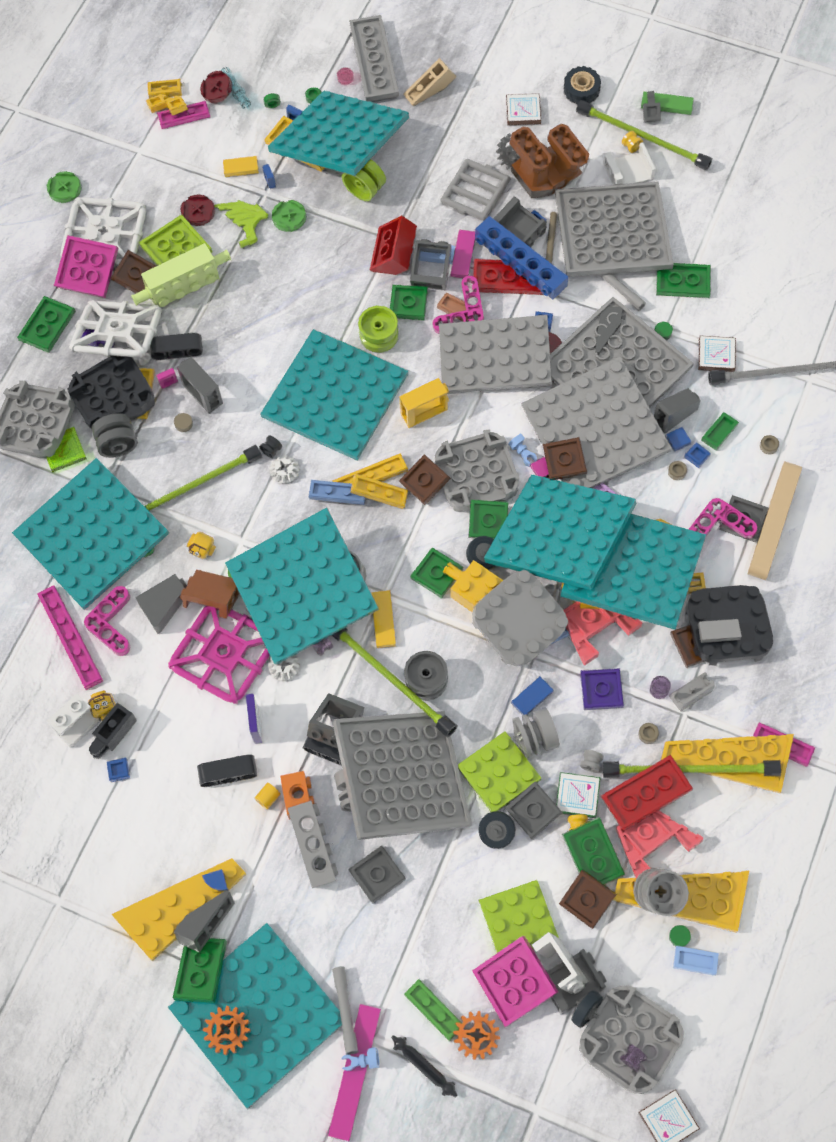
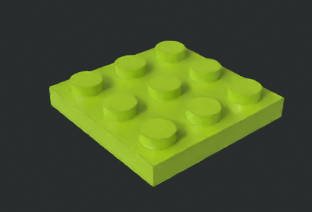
(172, 240)
(498, 772)
(517, 914)

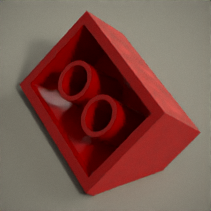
(393, 246)

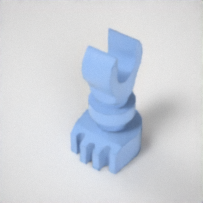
(516, 443)
(371, 1059)

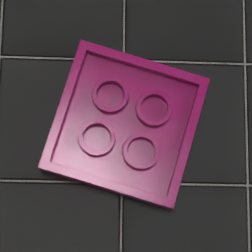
(86, 266)
(515, 981)

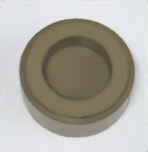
(183, 422)
(769, 444)
(677, 470)
(648, 733)

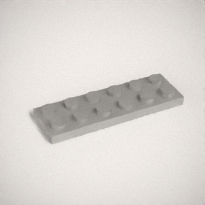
(373, 58)

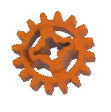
(233, 1023)
(477, 1024)

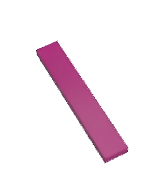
(70, 637)
(353, 1081)

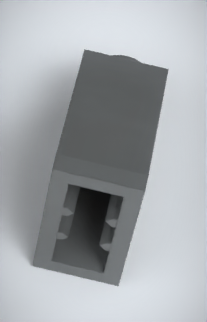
(675, 409)
(162, 601)

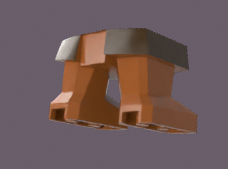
(543, 167)

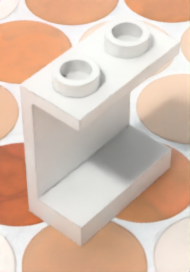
(630, 168)
(73, 721)
(548, 946)

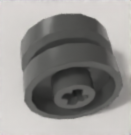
(114, 435)
(436, 672)

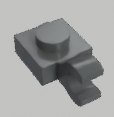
(651, 110)

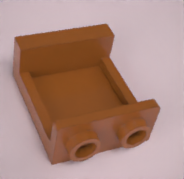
(211, 591)

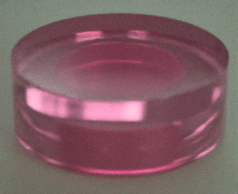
(345, 76)

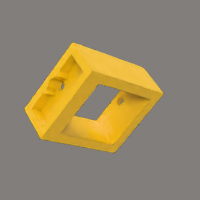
(424, 402)

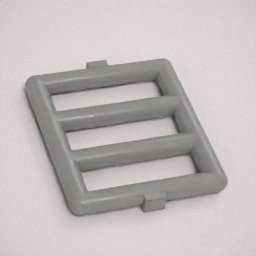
(462, 209)

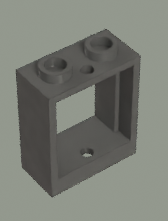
(431, 282)
(199, 385)
(335, 707)

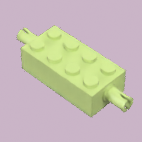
(180, 276)

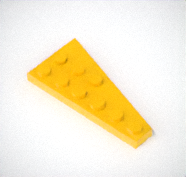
(735, 751)
(711, 901)
(155, 918)

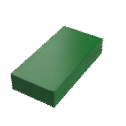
(719, 431)

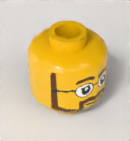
(201, 545)
(101, 704)

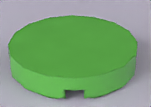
(64, 187)
(289, 215)

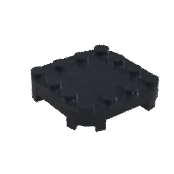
(111, 388)
(731, 603)

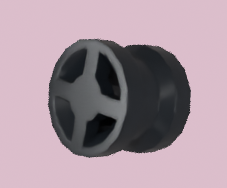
(270, 446)

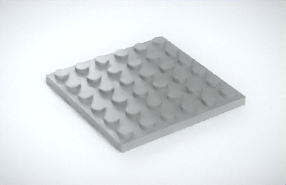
(613, 229)
(646, 354)
(607, 416)
(400, 775)

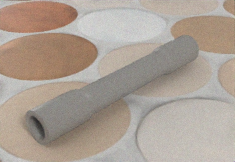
(631, 297)
(349, 1035)

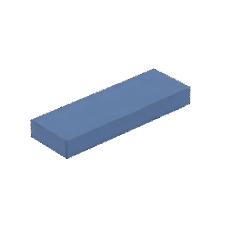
(334, 492)

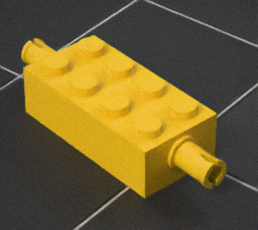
(471, 584)

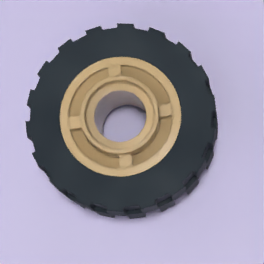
(582, 76)

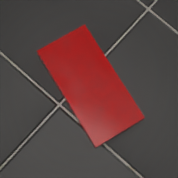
(497, 277)
(646, 793)

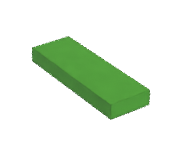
(671, 103)
(432, 1009)

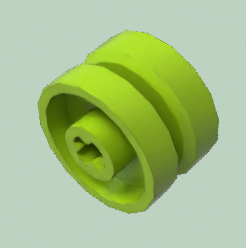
(365, 182)
(378, 329)

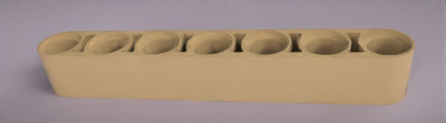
(774, 520)

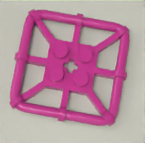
(210, 654)

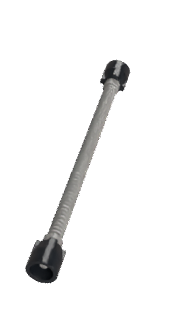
(717, 377)

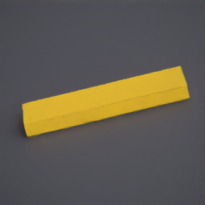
(379, 471)

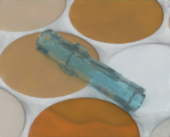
(238, 91)

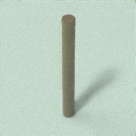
(551, 236)

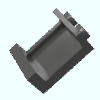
(521, 222)
(564, 1000)

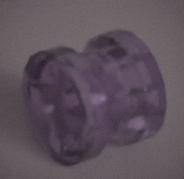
(322, 646)
(661, 683)
(633, 1057)

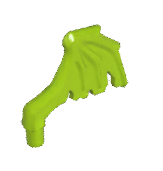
(244, 215)

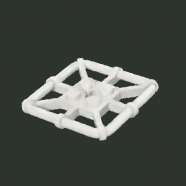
(113, 225)
(115, 327)

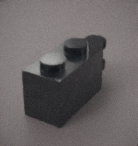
(111, 730)

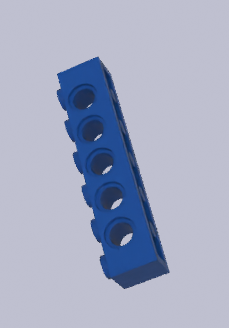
(542, 270)

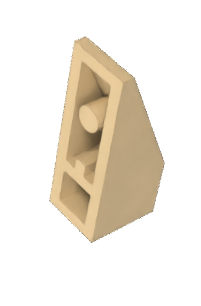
(430, 83)

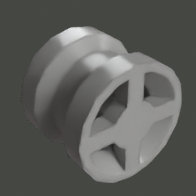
(591, 761)

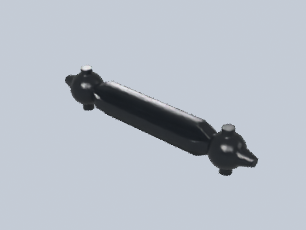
(424, 1066)

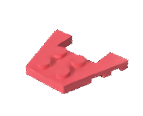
(588, 622)
(651, 834)

